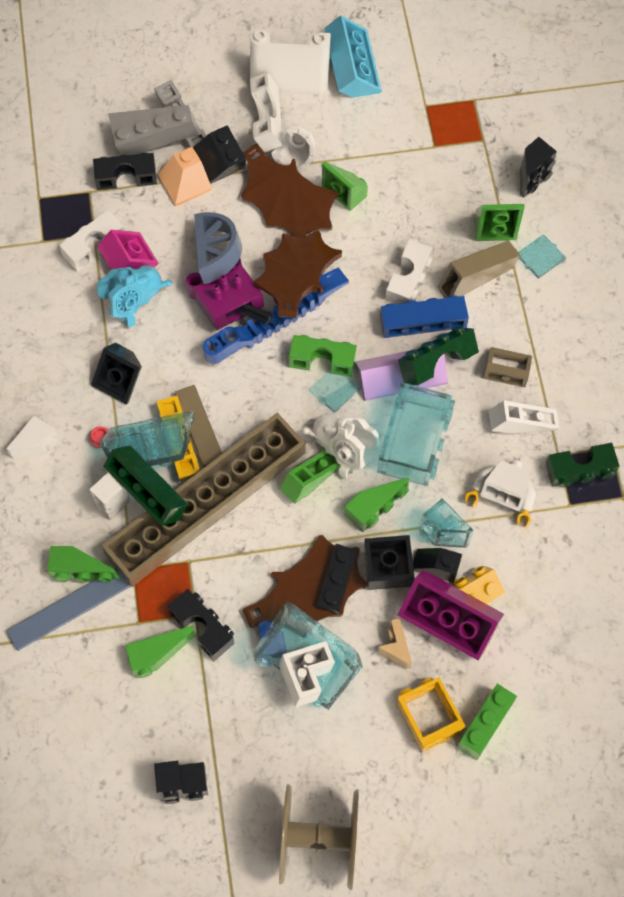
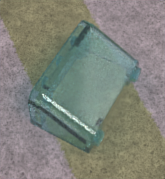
(296, 630)

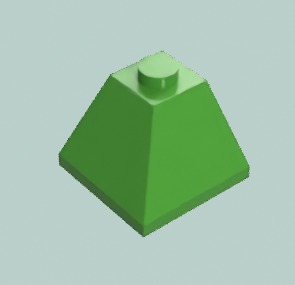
(349, 187)

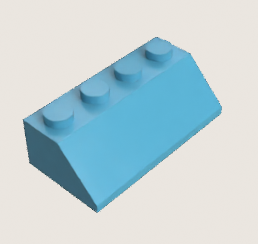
(352, 58)

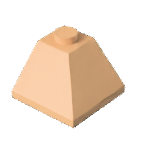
(184, 177)

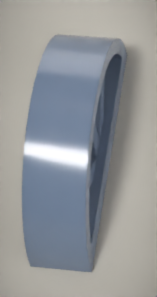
(205, 226)

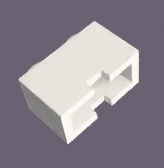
(109, 495)

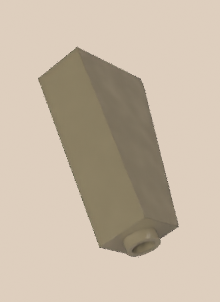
(477, 269)

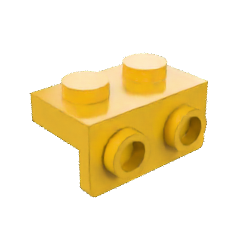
(481, 584)

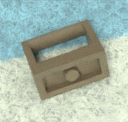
(508, 374)

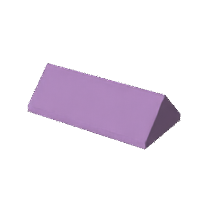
(382, 375)

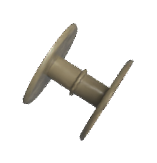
(311, 835)

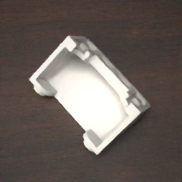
(292, 66)

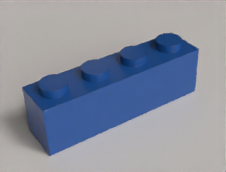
(423, 316)

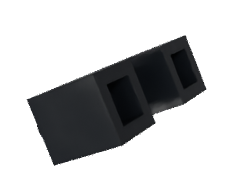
(109, 169)
(190, 609)

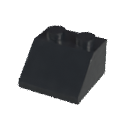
(220, 154)

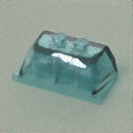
(155, 440)

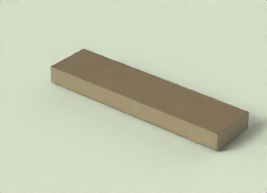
(201, 429)

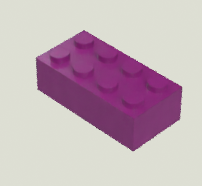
(450, 614)

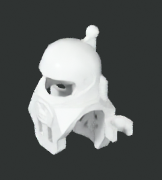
(344, 443)

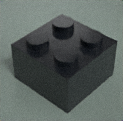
(388, 562)

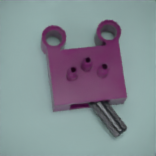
(228, 297)

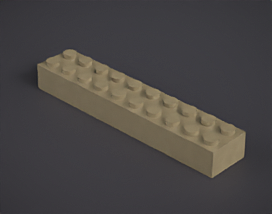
(209, 496)

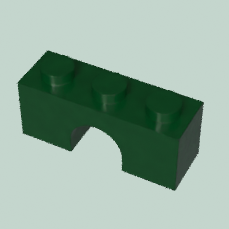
(565, 471)

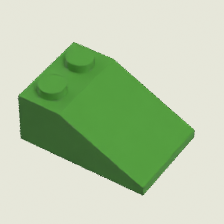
(498, 222)

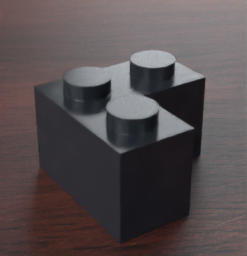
(180, 781)

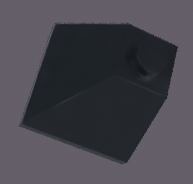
(117, 372)

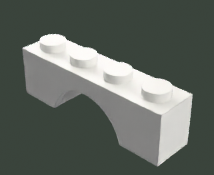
(266, 96)

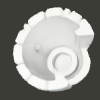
(298, 145)

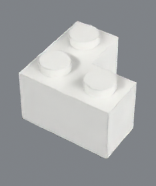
(301, 670)

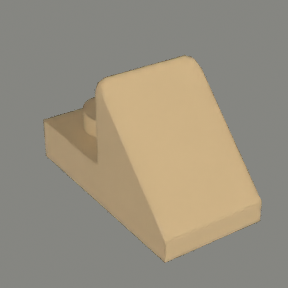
(396, 651)

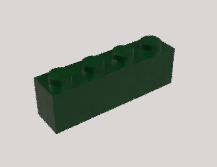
(145, 485)

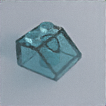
(445, 527)

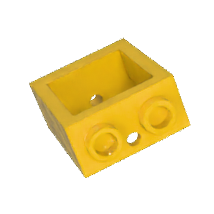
(441, 735)

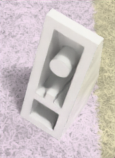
(522, 418)

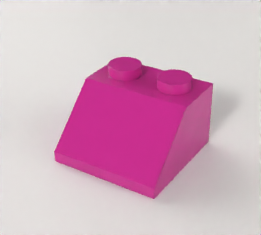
(126, 250)

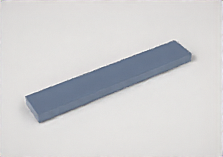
(65, 611)

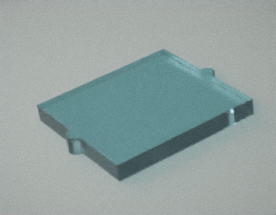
(541, 256)
(334, 390)

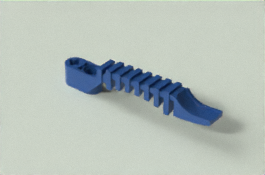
(257, 332)

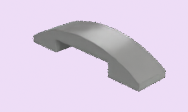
(169, 97)

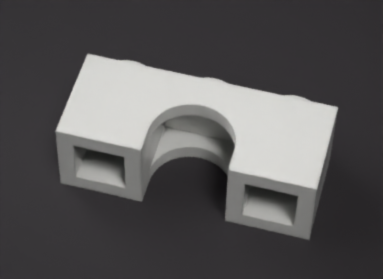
(76, 248)
(415, 259)

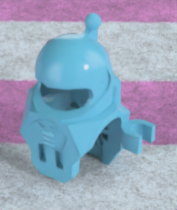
(130, 291)

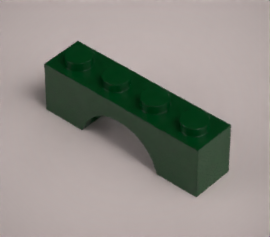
(420, 364)

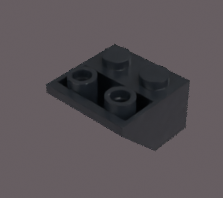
(536, 165)

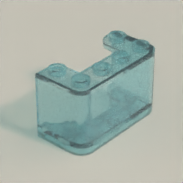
(415, 434)

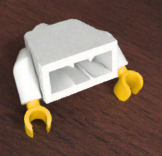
(506, 485)

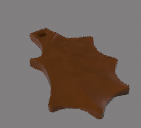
(286, 196)
(295, 270)
(304, 585)

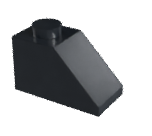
(437, 561)

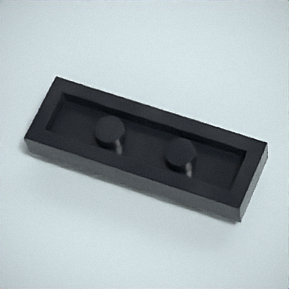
(337, 579)

